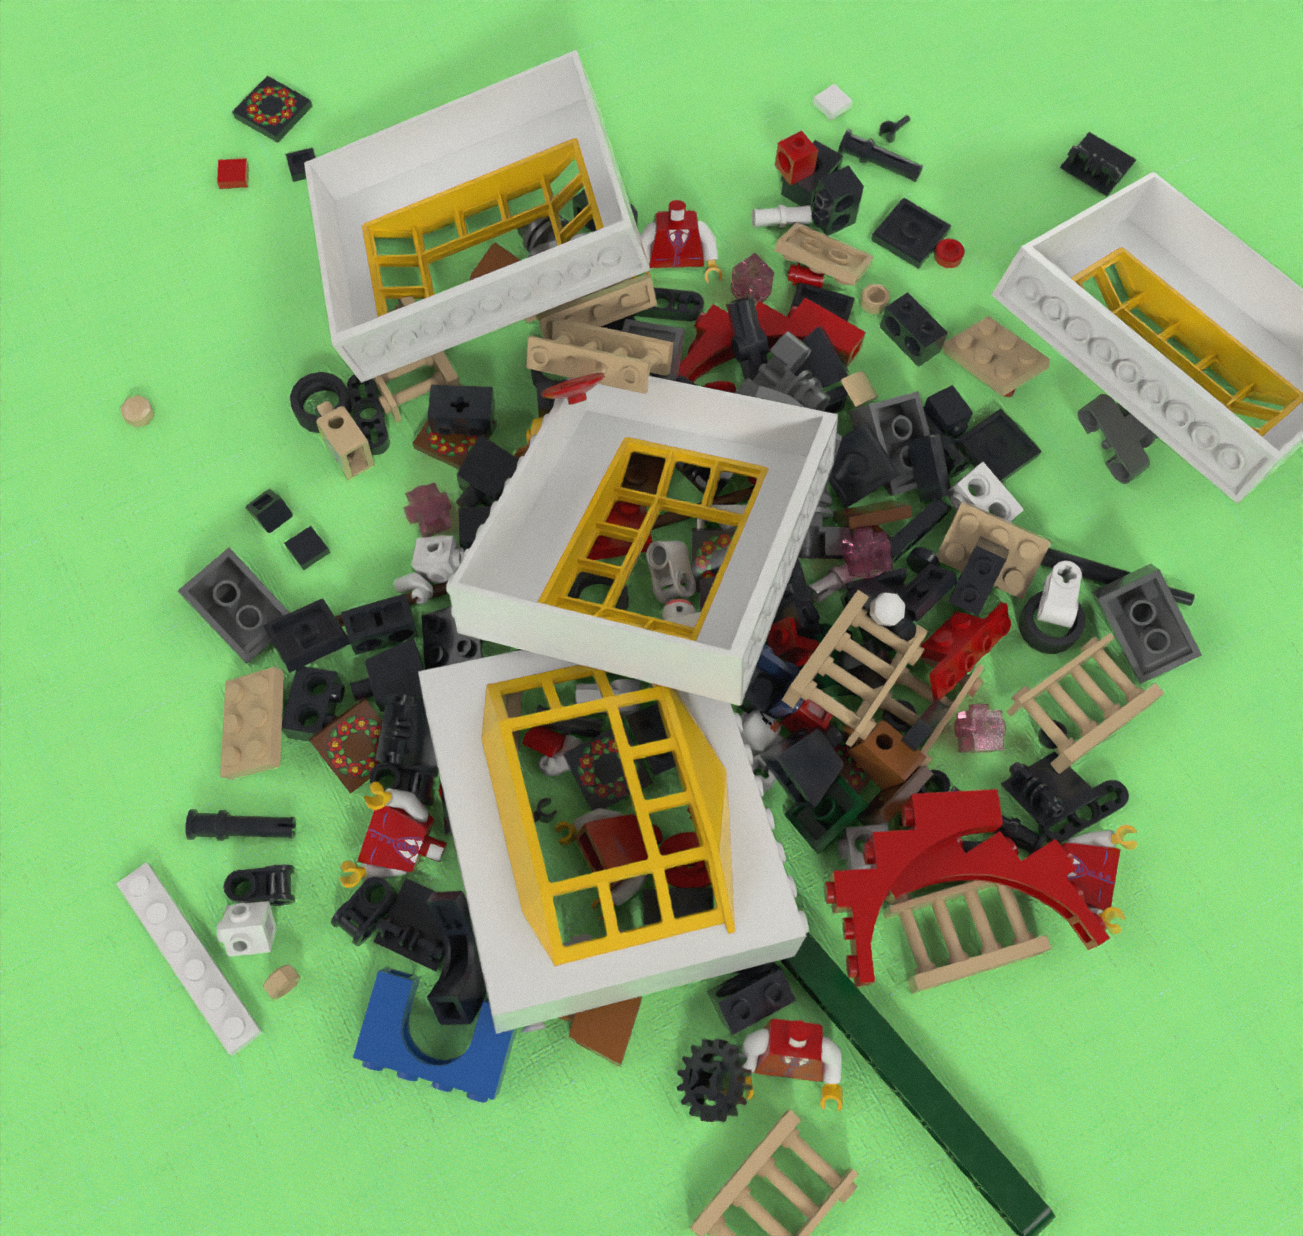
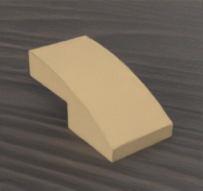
(859, 388)

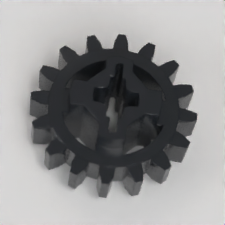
(714, 1080)

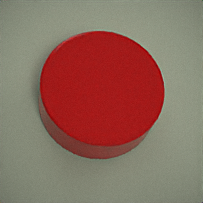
(949, 253)

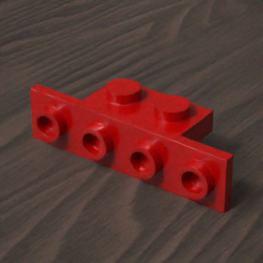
(961, 645)

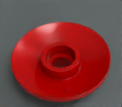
(574, 389)
(682, 875)

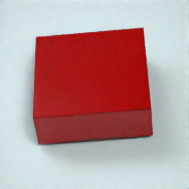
(232, 173)
(544, 740)

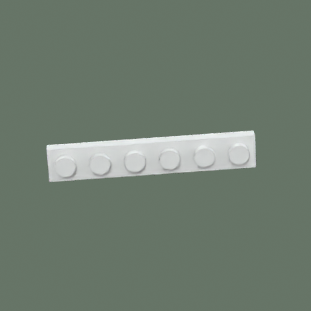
(189, 959)

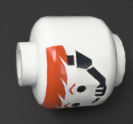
(760, 731)

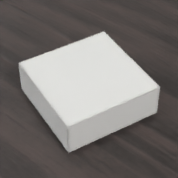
(832, 102)

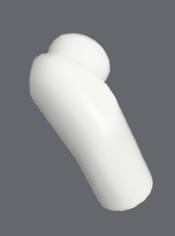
(415, 582)
(557, 763)

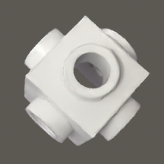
(437, 557)
(247, 928)

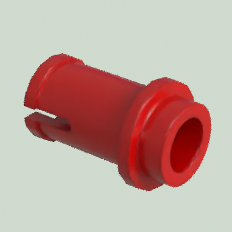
(801, 274)

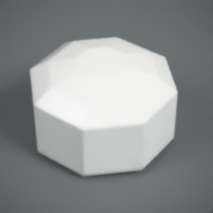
(887, 609)

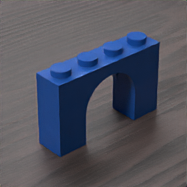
(388, 1043)

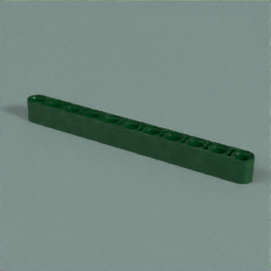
(919, 1090)

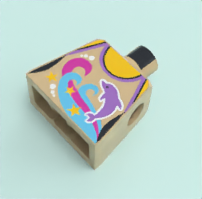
(343, 439)

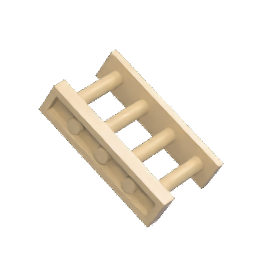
(601, 306)
(590, 349)
(443, 376)
(822, 663)
(969, 683)
(1091, 732)
(960, 964)
(762, 1163)

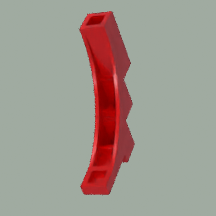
(997, 862)
(861, 892)

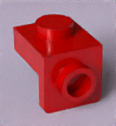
(788, 645)

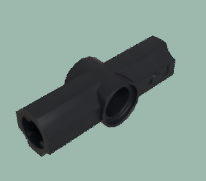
(748, 339)

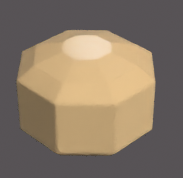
(875, 298)
(137, 411)
(281, 981)

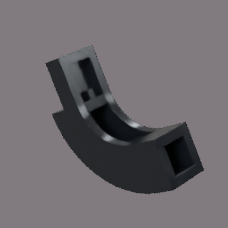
(461, 984)

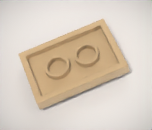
(823, 254)
(996, 356)
(1025, 547)
(252, 723)

